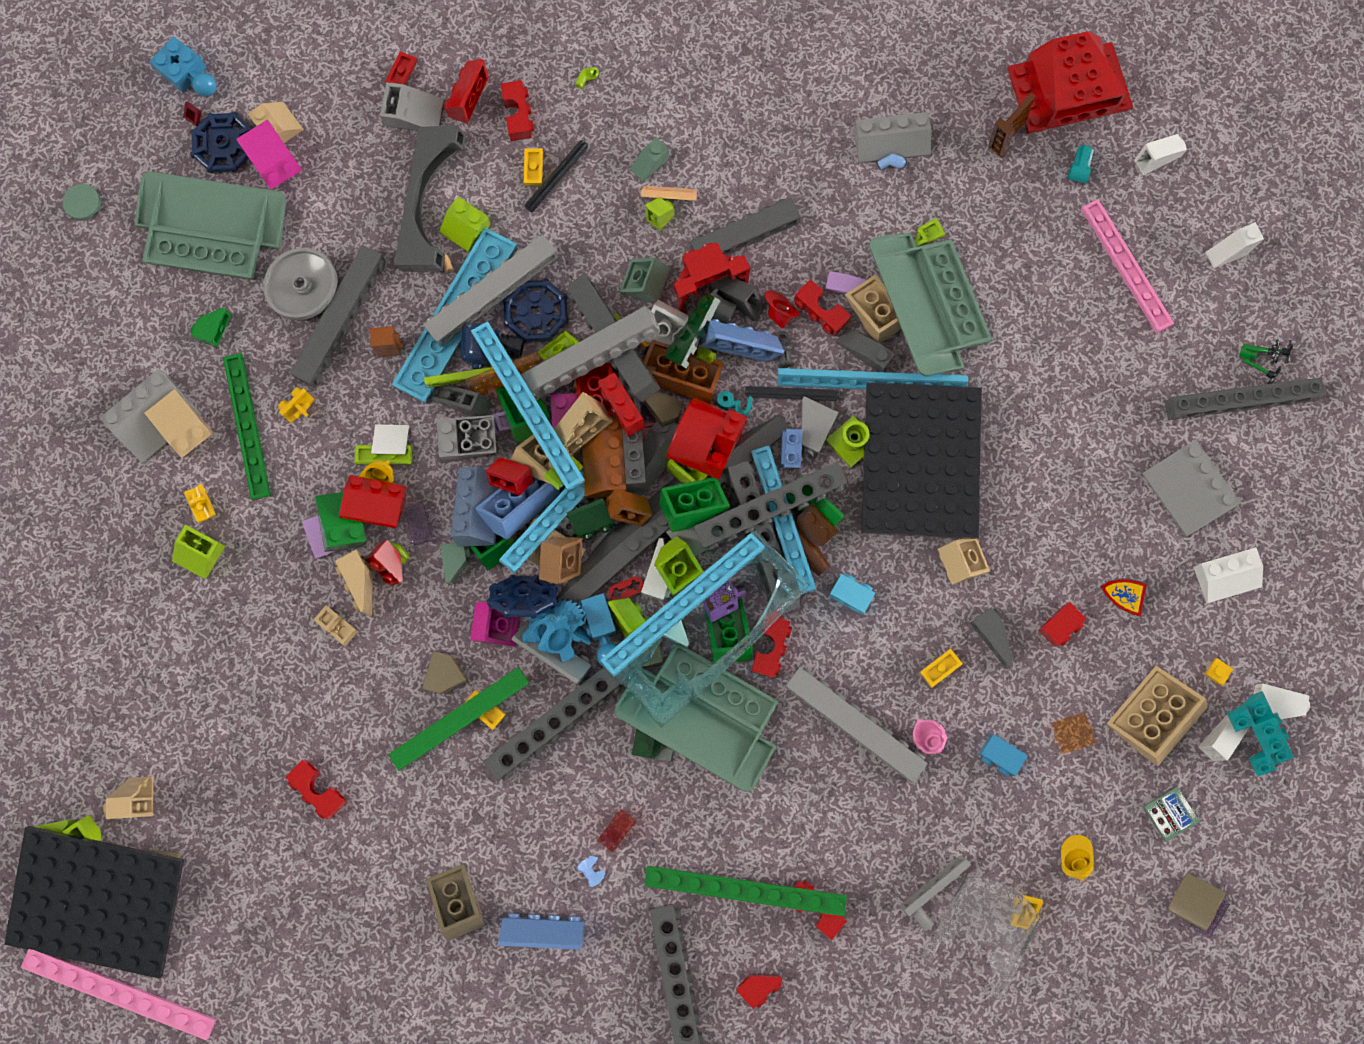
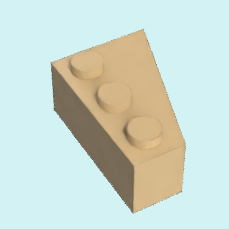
(582, 423)
(131, 799)

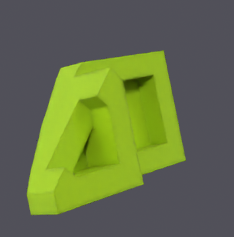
(929, 232)

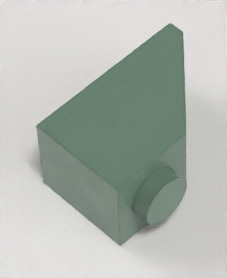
(650, 159)
(454, 560)

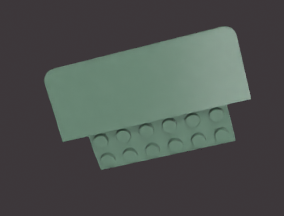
(207, 223)
(930, 300)
(716, 728)

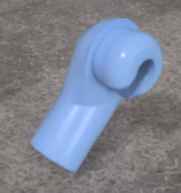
(892, 160)

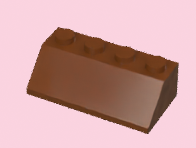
(694, 382)
(604, 462)

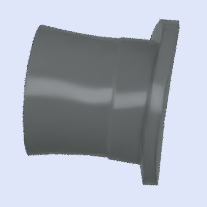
(724, 310)

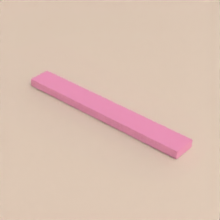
(1127, 266)

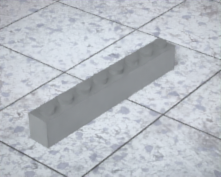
(491, 290)
(591, 352)
(856, 725)

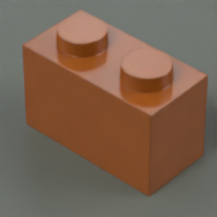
(386, 341)
(628, 507)

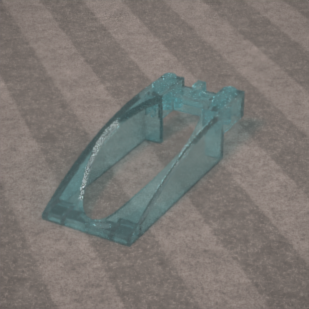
(666, 705)

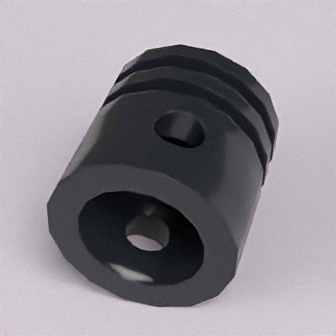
(513, 345)

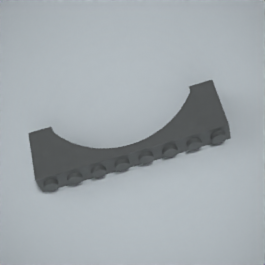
(431, 151)

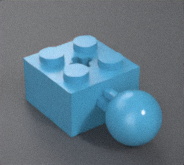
(182, 68)
(600, 623)

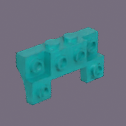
(1265, 724)

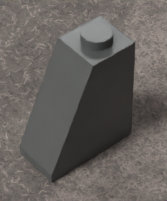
(742, 294)

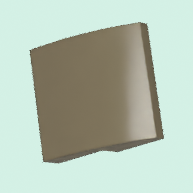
(1196, 901)

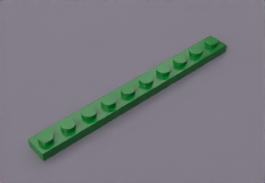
(746, 890)

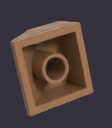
(560, 559)

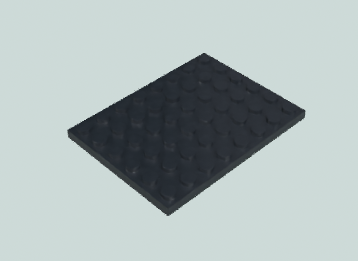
(922, 461)
(94, 901)

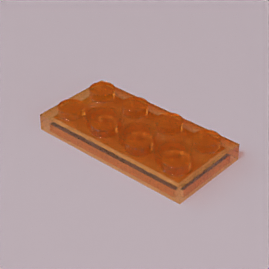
(489, 380)

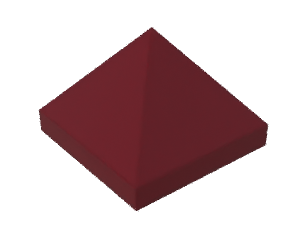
(192, 114)

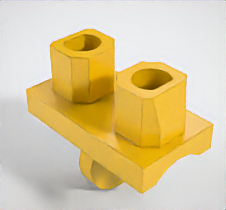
(297, 405)
(200, 503)

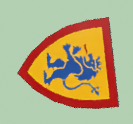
(1126, 594)

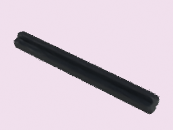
(556, 176)
(791, 393)

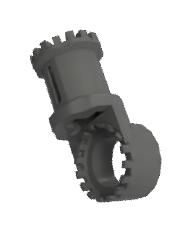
(785, 361)

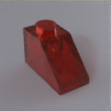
(617, 830)

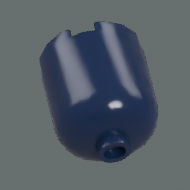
(470, 349)

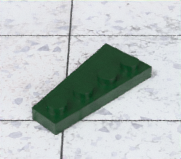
(693, 329)

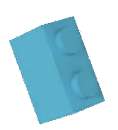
(852, 593)

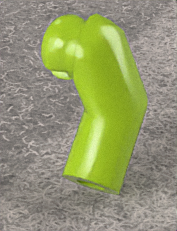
(586, 75)
(404, 555)

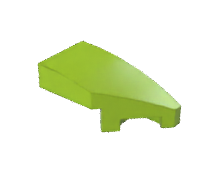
(706, 355)

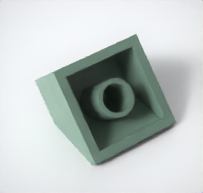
(645, 279)

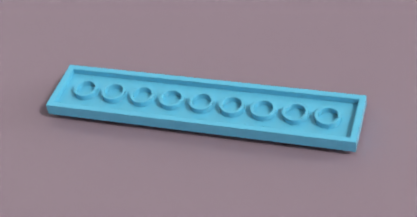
(427, 356)

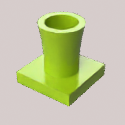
(847, 449)

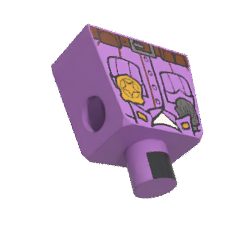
(723, 600)

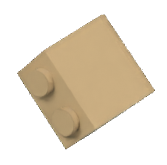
(279, 117)
(963, 560)

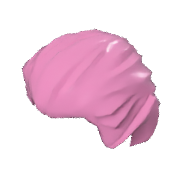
(929, 736)

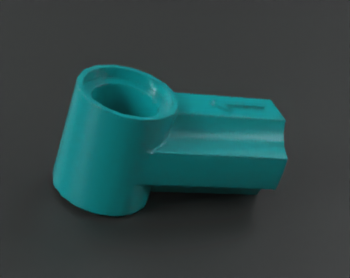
(1080, 168)

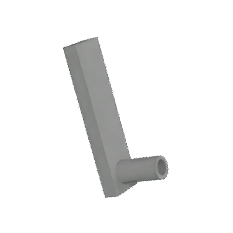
(913, 904)

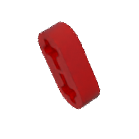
(624, 585)

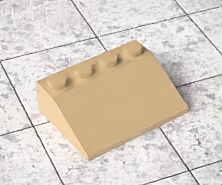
(1157, 715)

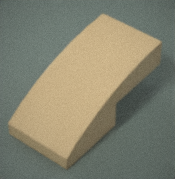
(335, 625)

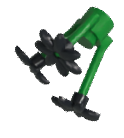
(1250, 352)

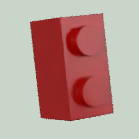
(509, 476)
(1062, 624)

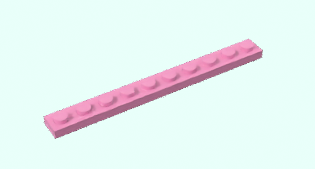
(119, 993)

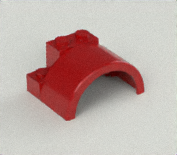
(706, 267)
(699, 430)

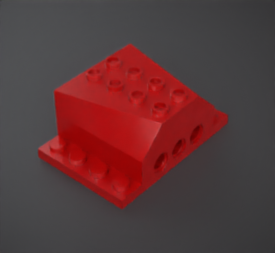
(1072, 82)

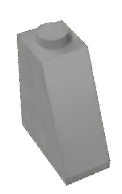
(816, 425)

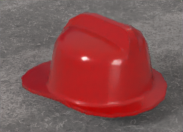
(780, 308)

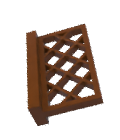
(1005, 130)

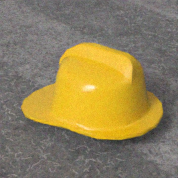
(379, 471)
(1077, 857)

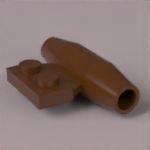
(814, 532)

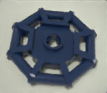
(213, 136)
(536, 321)
(521, 596)

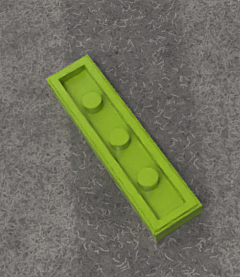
(452, 378)

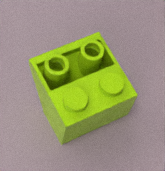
(196, 551)

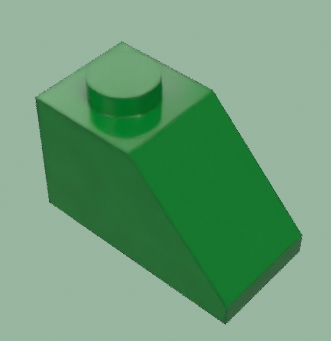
(211, 327)

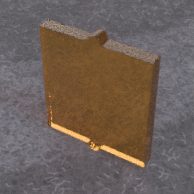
(1073, 733)

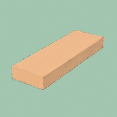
(669, 193)

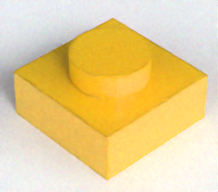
(1218, 671)

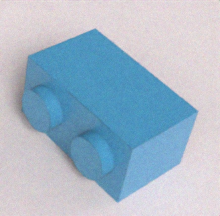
(1002, 755)

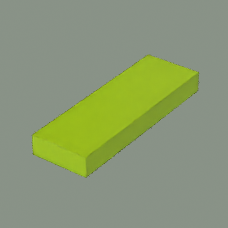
(364, 457)

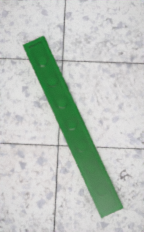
(247, 427)
(459, 718)

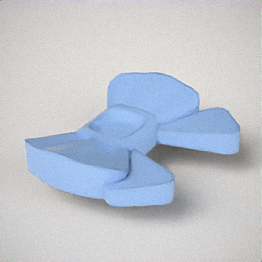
(585, 866)

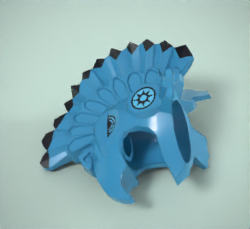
(558, 628)

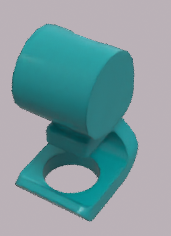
(726, 401)

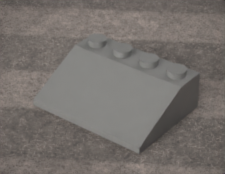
(128, 416)
(1191, 488)

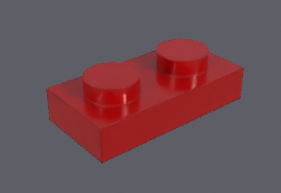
(402, 69)

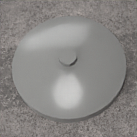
(300, 283)

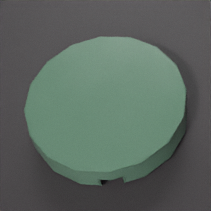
(81, 202)

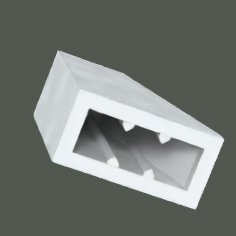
(1160, 153)
(1235, 246)
(1284, 702)
(1222, 741)

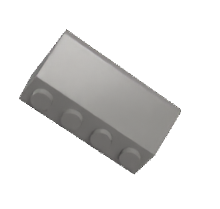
(899, 135)
(575, 669)

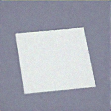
(390, 439)

